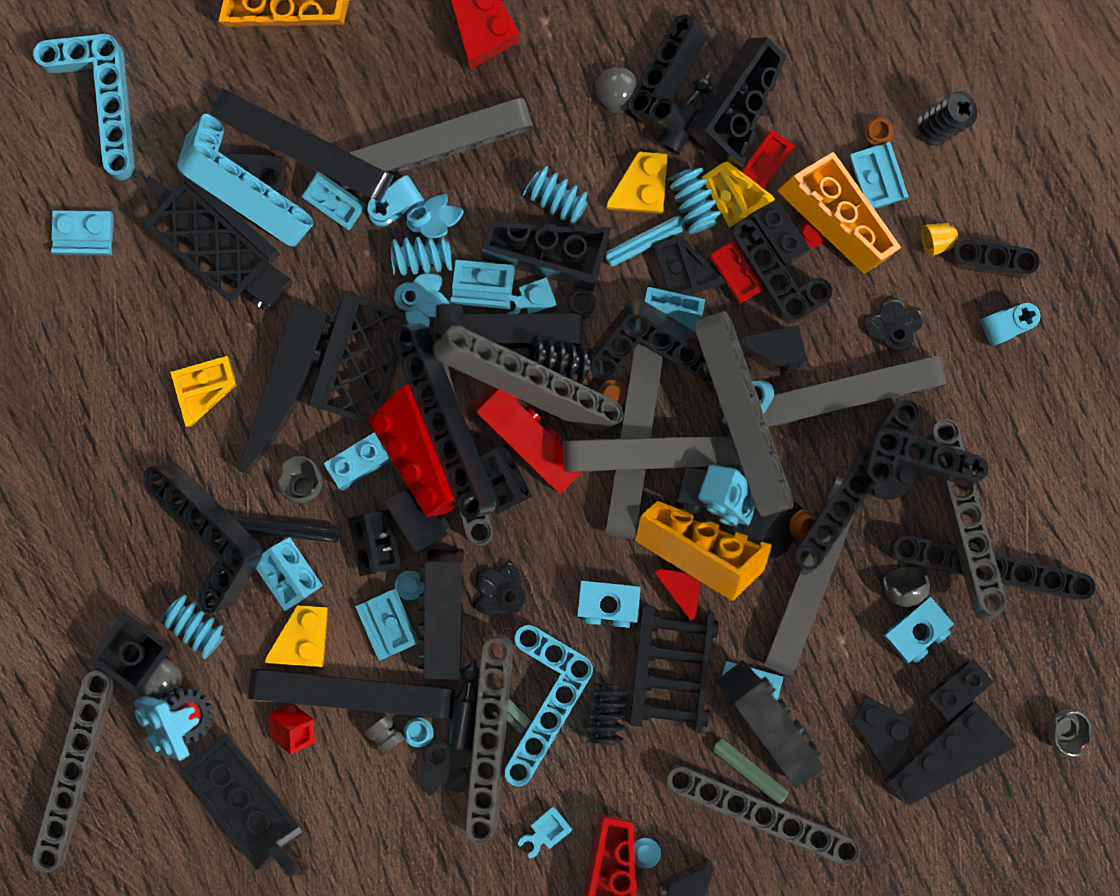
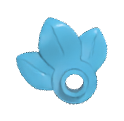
(433, 217)
(425, 295)

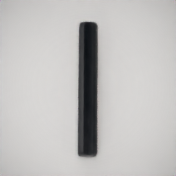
(288, 529)

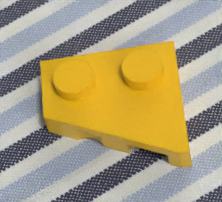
(642, 185)
(735, 193)
(202, 387)
(302, 638)

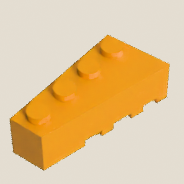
(283, 12)
(840, 212)
(702, 550)

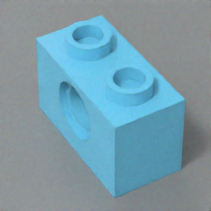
(625, 596)
(901, 636)

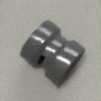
(384, 735)

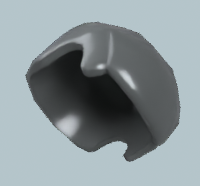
(615, 88)
(300, 479)
(906, 586)
(164, 679)
(1069, 732)

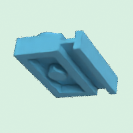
(878, 175)
(82, 232)
(482, 284)
(387, 624)

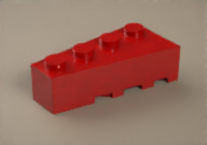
(484, 29)
(525, 436)
(412, 452)
(612, 859)

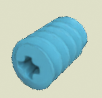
(557, 196)
(694, 200)
(420, 255)
(193, 626)

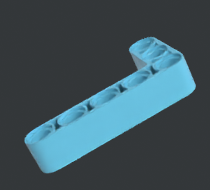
(104, 93)
(236, 186)
(551, 704)

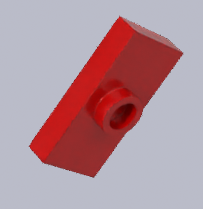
(767, 158)
(736, 272)

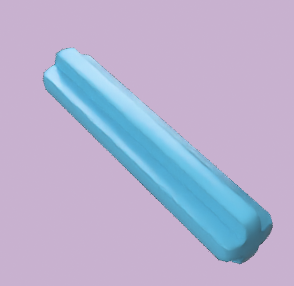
(645, 240)

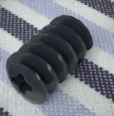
(947, 118)
(561, 357)
(607, 714)

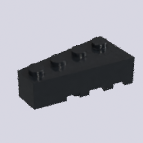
(737, 101)
(549, 251)
(770, 723)
(950, 753)

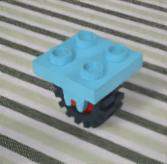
(174, 720)

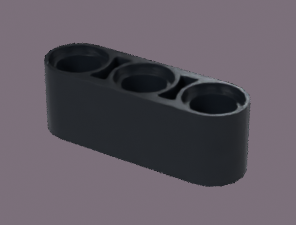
(1008, 254)

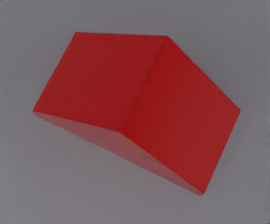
(683, 590)

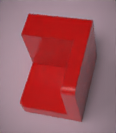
(291, 728)

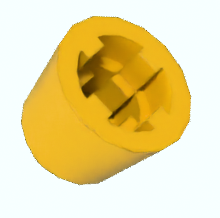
(938, 238)

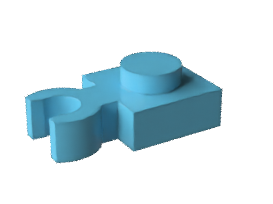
(535, 298)
(548, 829)

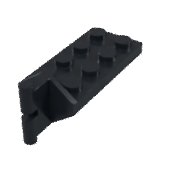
(246, 806)

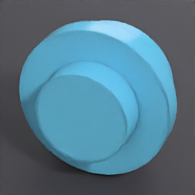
(409, 585)
(418, 732)
(646, 853)

